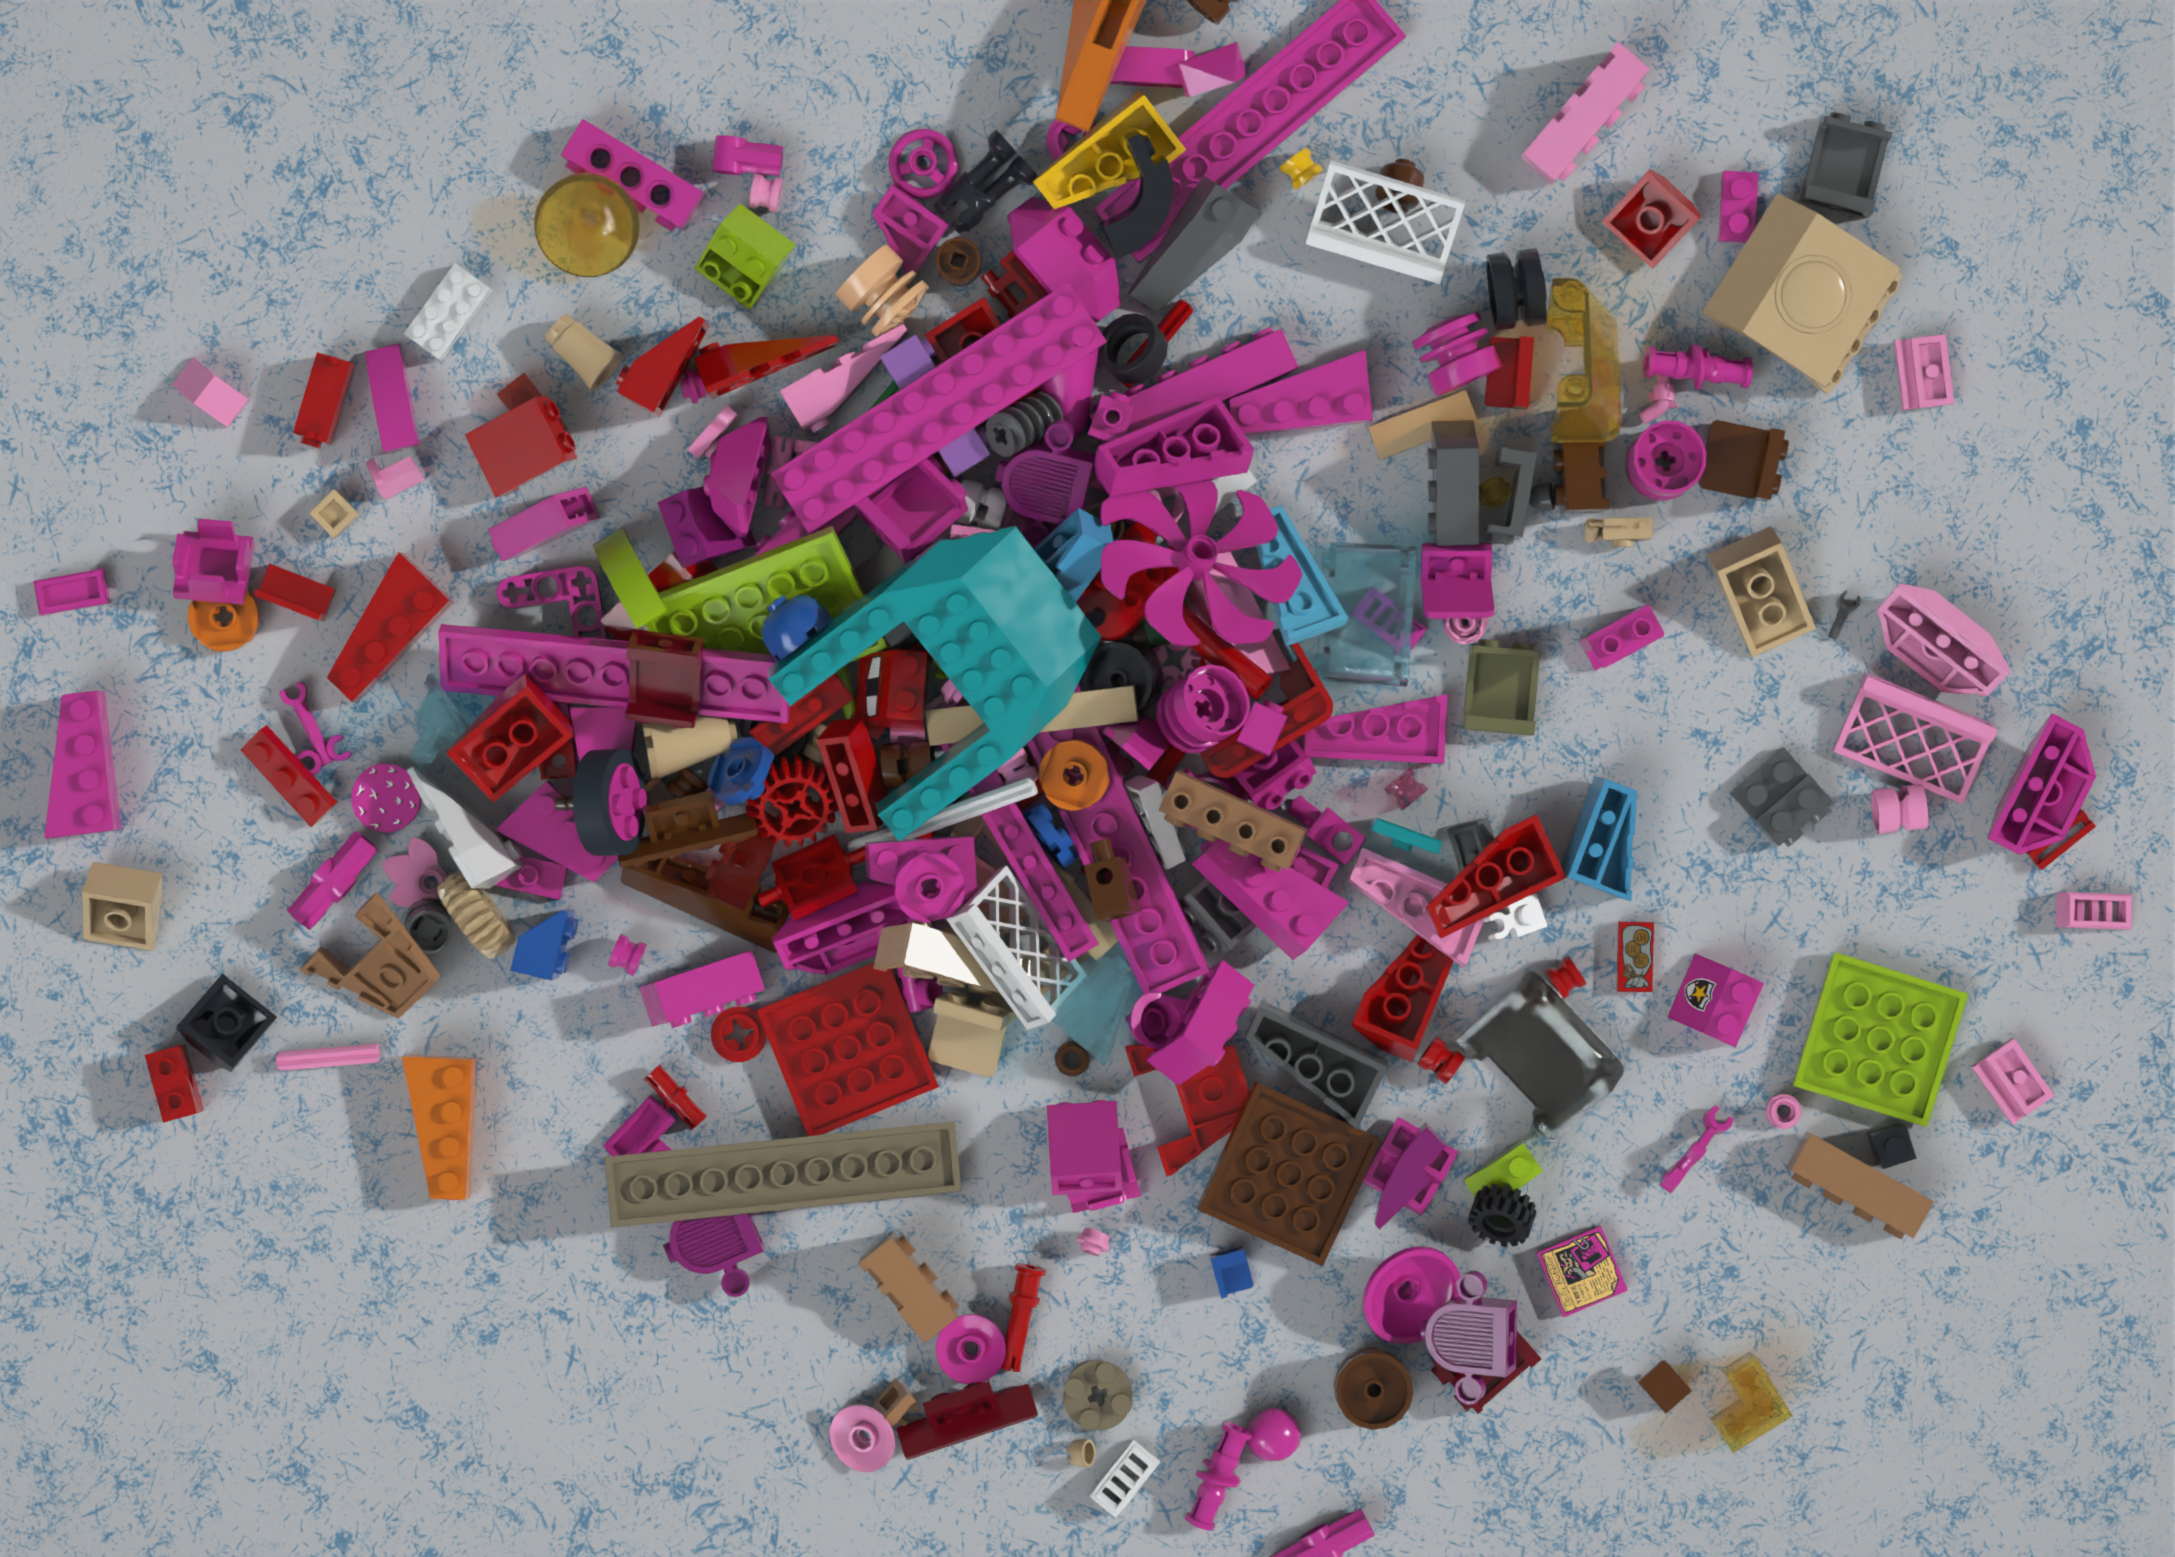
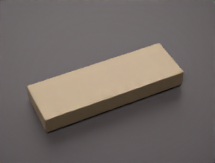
(1415, 426)

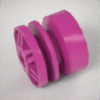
(1457, 353)
(1678, 445)
(1203, 709)

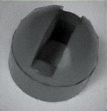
(1542, 497)

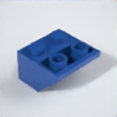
(542, 948)

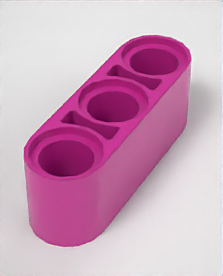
(1150, 67)

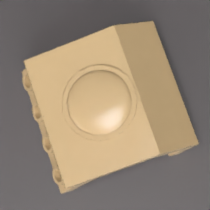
(1804, 291)

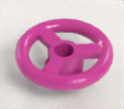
(897, 171)

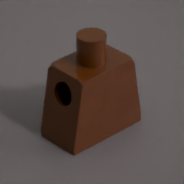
(1119, 896)

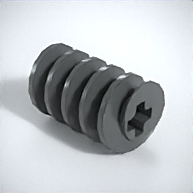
(1022, 423)

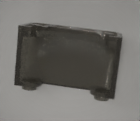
(1544, 1053)

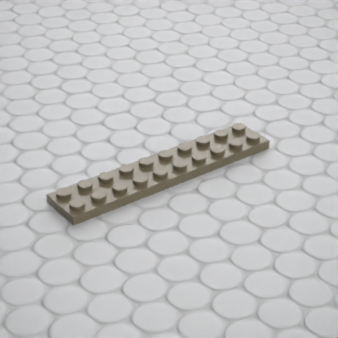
(782, 1174)

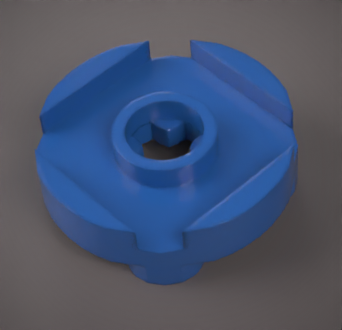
(741, 771)
(1054, 840)

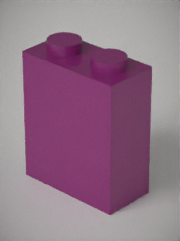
(697, 530)

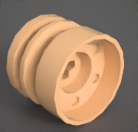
(882, 291)

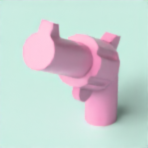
(1662, 396)

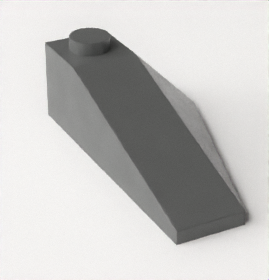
(1198, 238)

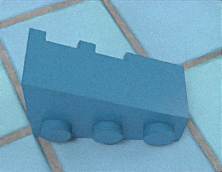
(1075, 550)
(1603, 839)

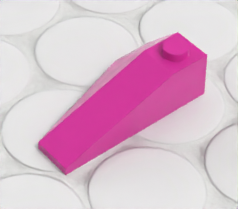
(1138, 739)

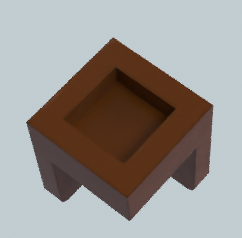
(1664, 1386)

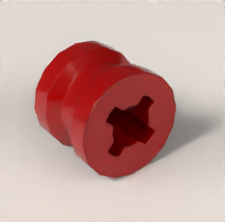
(1565, 977)

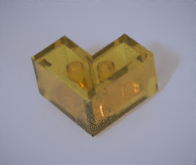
(1758, 1405)

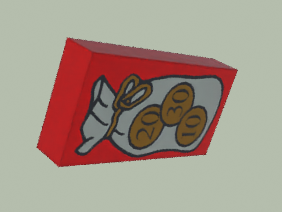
(1635, 956)

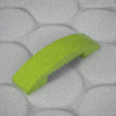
(629, 577)

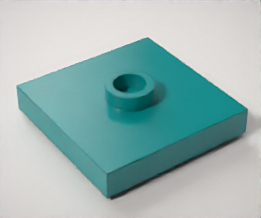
(1404, 837)

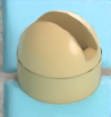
(1081, 1452)

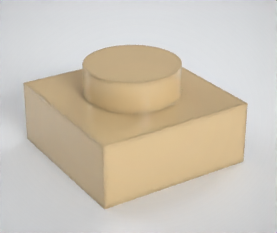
(334, 513)

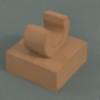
(895, 1403)

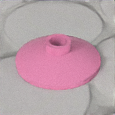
(854, 1446)

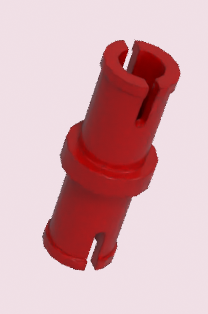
(675, 1097)

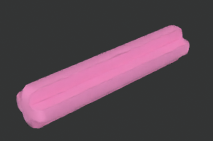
(327, 1057)

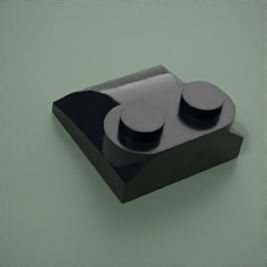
(225, 1023)

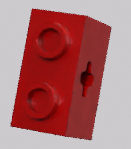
(174, 1083)

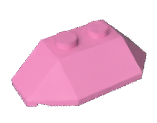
(1941, 642)

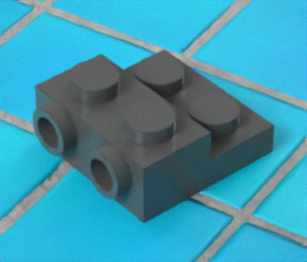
(1782, 798)
(1215, 917)

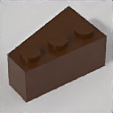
(1581, 477)

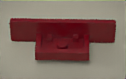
(965, 1416)

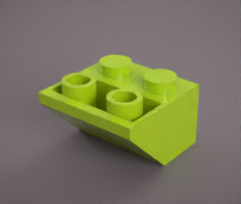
(744, 256)

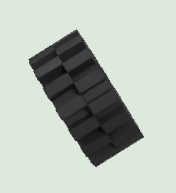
(1502, 1215)

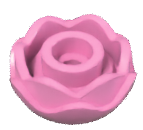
(1465, 634)

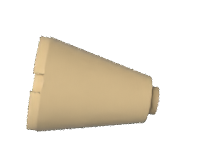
(677, 748)

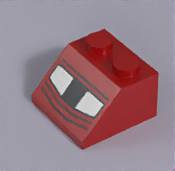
(893, 689)

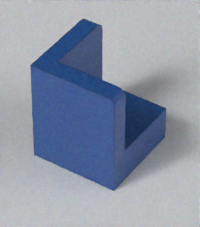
(1231, 1271)

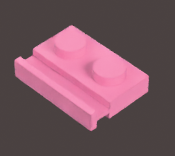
(1923, 372)
(2012, 1081)

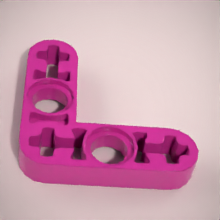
(565, 592)

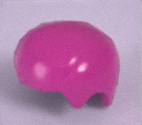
(1274, 1434)

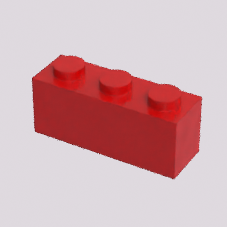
(853, 773)

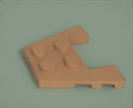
(390, 973)

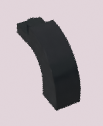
(1149, 210)

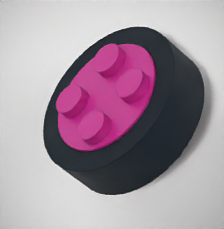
(607, 802)

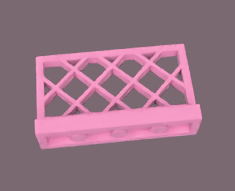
(1925, 709)

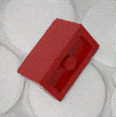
(1511, 383)
(295, 592)

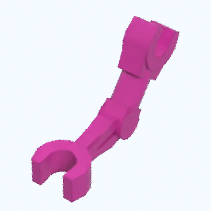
(1696, 1151)

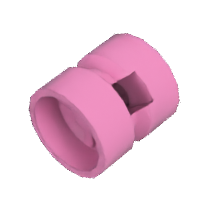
(1899, 809)

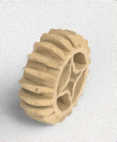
(476, 916)

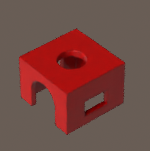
(549, 771)

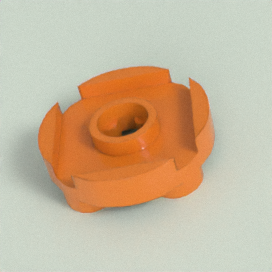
(229, 638)
(1092, 765)

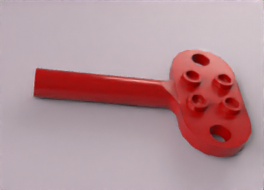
(1128, 613)

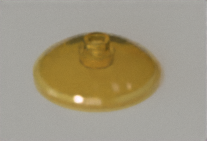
(580, 246)

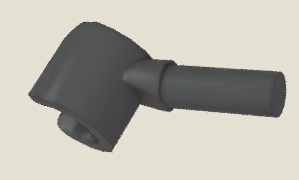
(1843, 611)

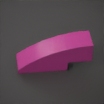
(392, 399)

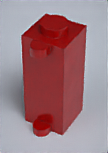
(323, 400)

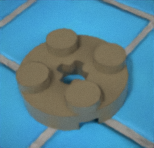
(1091, 1414)

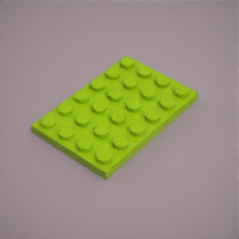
(732, 601)

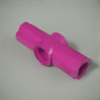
(333, 880)
(1331, 1539)

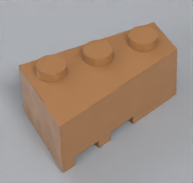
(910, 1286)

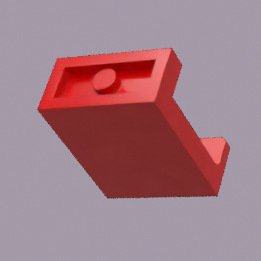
(521, 445)

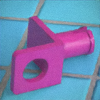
(1324, 827)

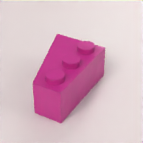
(553, 834)
(702, 990)
(1205, 1024)

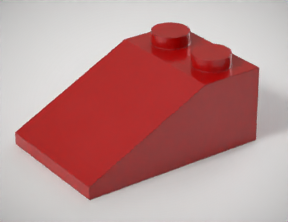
(657, 372)
(510, 738)

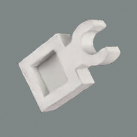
(1518, 918)

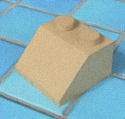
(121, 905)

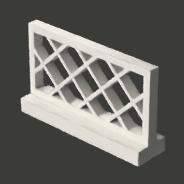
(1379, 250)
(1003, 963)

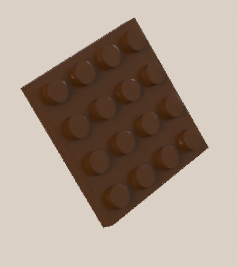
(1288, 1173)

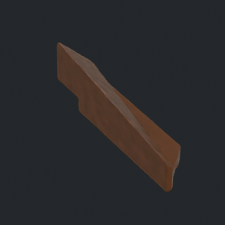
(684, 887)

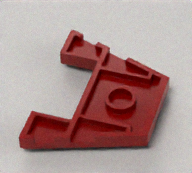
(1209, 1101)

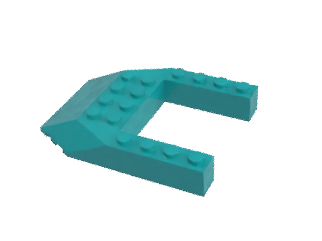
(995, 630)

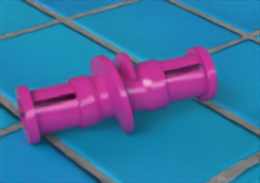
(1698, 366)
(1219, 1476)

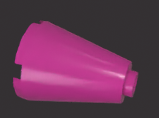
(1074, 390)

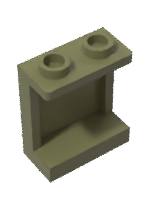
(1501, 688)

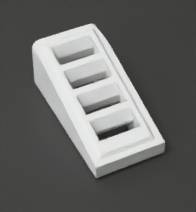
(1125, 1497)

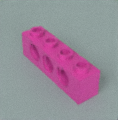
(684, 198)

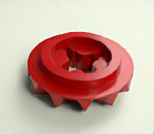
(729, 1048)

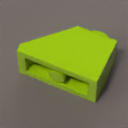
(1511, 1167)

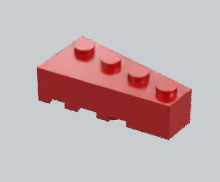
(391, 624)

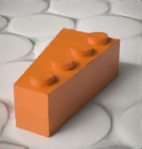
(444, 1120)

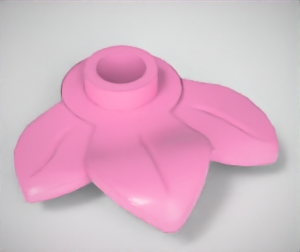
(411, 871)

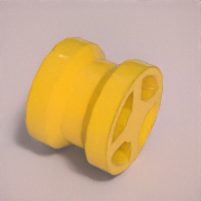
(1301, 168)

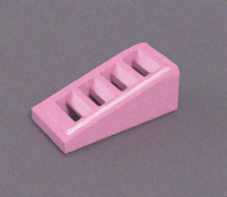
(2071, 910)

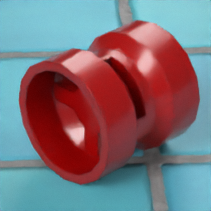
(1433, 1056)

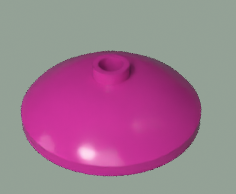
(1398, 1311)

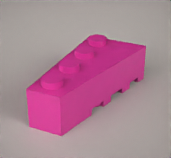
(83, 773)

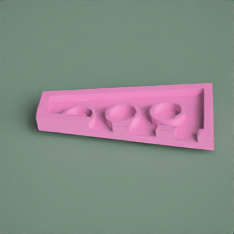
(1405, 895)

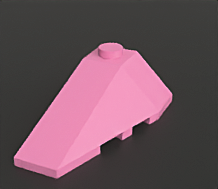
(825, 392)

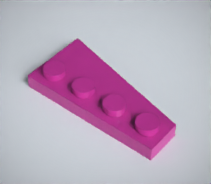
(1394, 733)

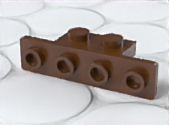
(686, 826)

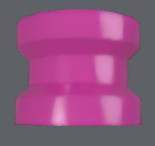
(627, 955)

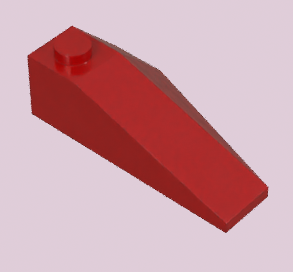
(1503, 873)

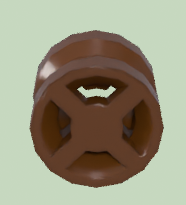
(686, 784)

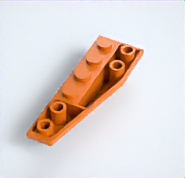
(1093, 51)

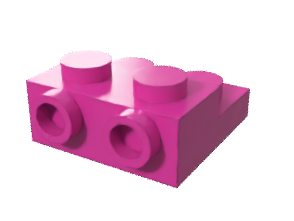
(1276, 776)

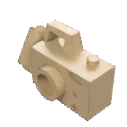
(1618, 530)

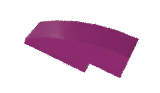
(1407, 1173)

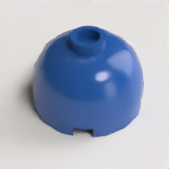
(792, 624)

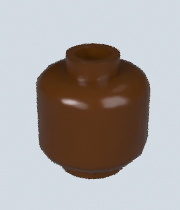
(1404, 171)

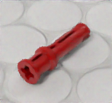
(1023, 1301)

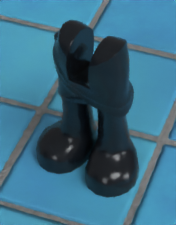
(978, 200)

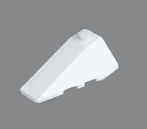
(477, 848)

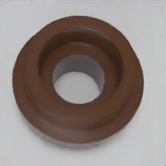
(1064, 1067)

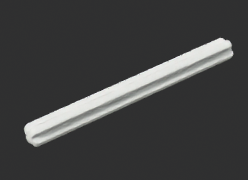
(959, 811)

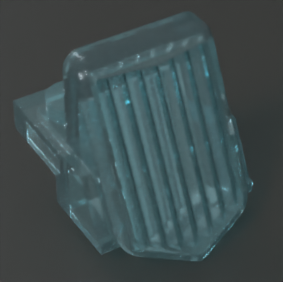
(437, 719)

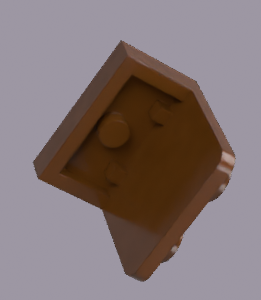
(1743, 460)

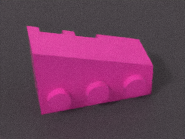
(885, 858)

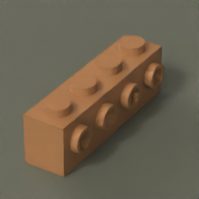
(1232, 820)
(1859, 1185)

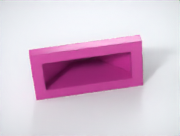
(1212, 70)

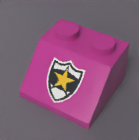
(1715, 1000)

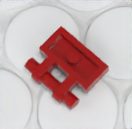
(1017, 273)

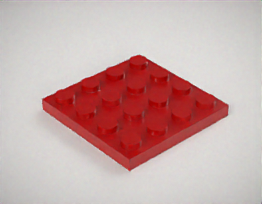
(847, 1049)

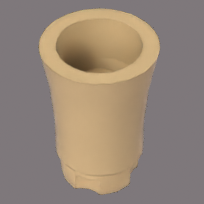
(584, 351)

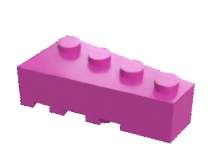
(1313, 399)
(1175, 451)
(1281, 903)

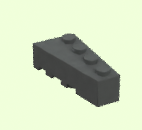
(1319, 1060)

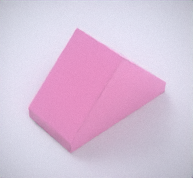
(210, 392)

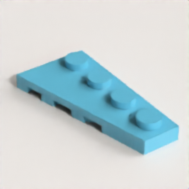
(1313, 605)

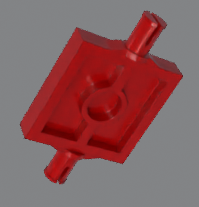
(813, 877)

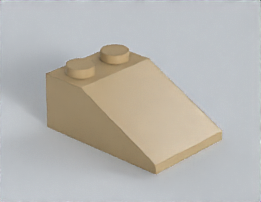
(1761, 591)

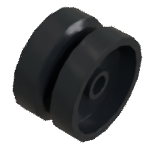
(1522, 289)
(1132, 661)

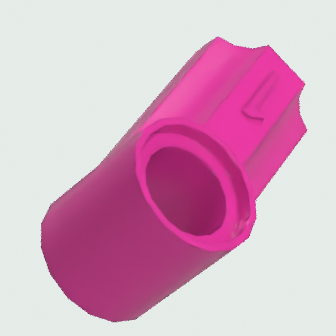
(737, 156)

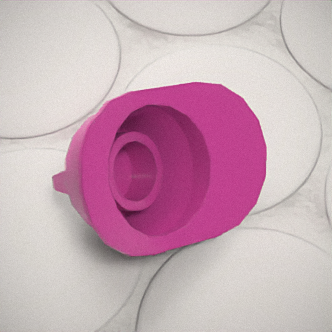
(1151, 1018)

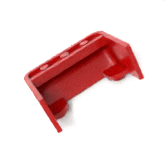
(1305, 710)

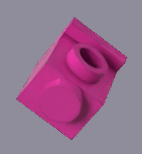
(1101, 428)

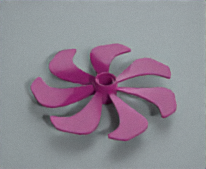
(1195, 561)

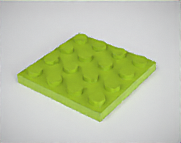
(1880, 1039)

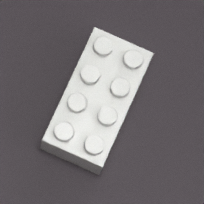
(448, 311)
(1147, 799)

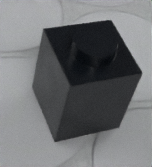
(1891, 1145)

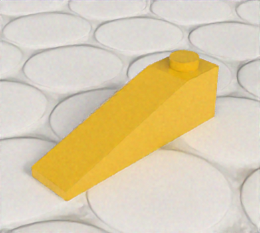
(1102, 154)

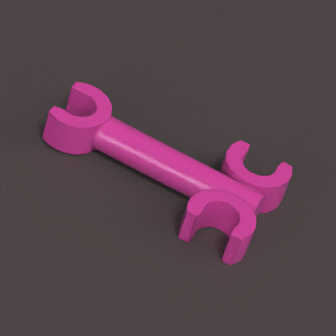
(324, 752)

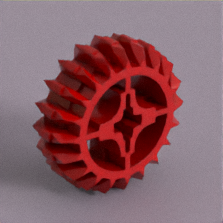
(797, 812)

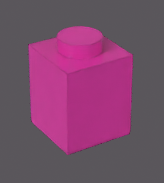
(1262, 727)

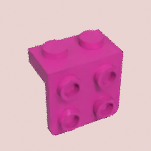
(1456, 581)

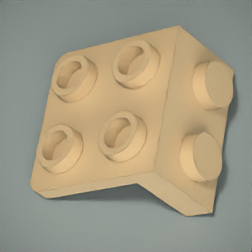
(968, 1033)

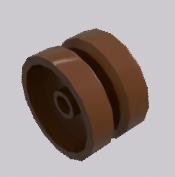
(1370, 1367)

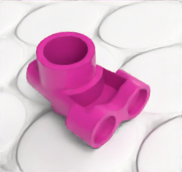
(920, 992)

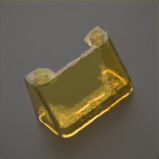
(1591, 401)

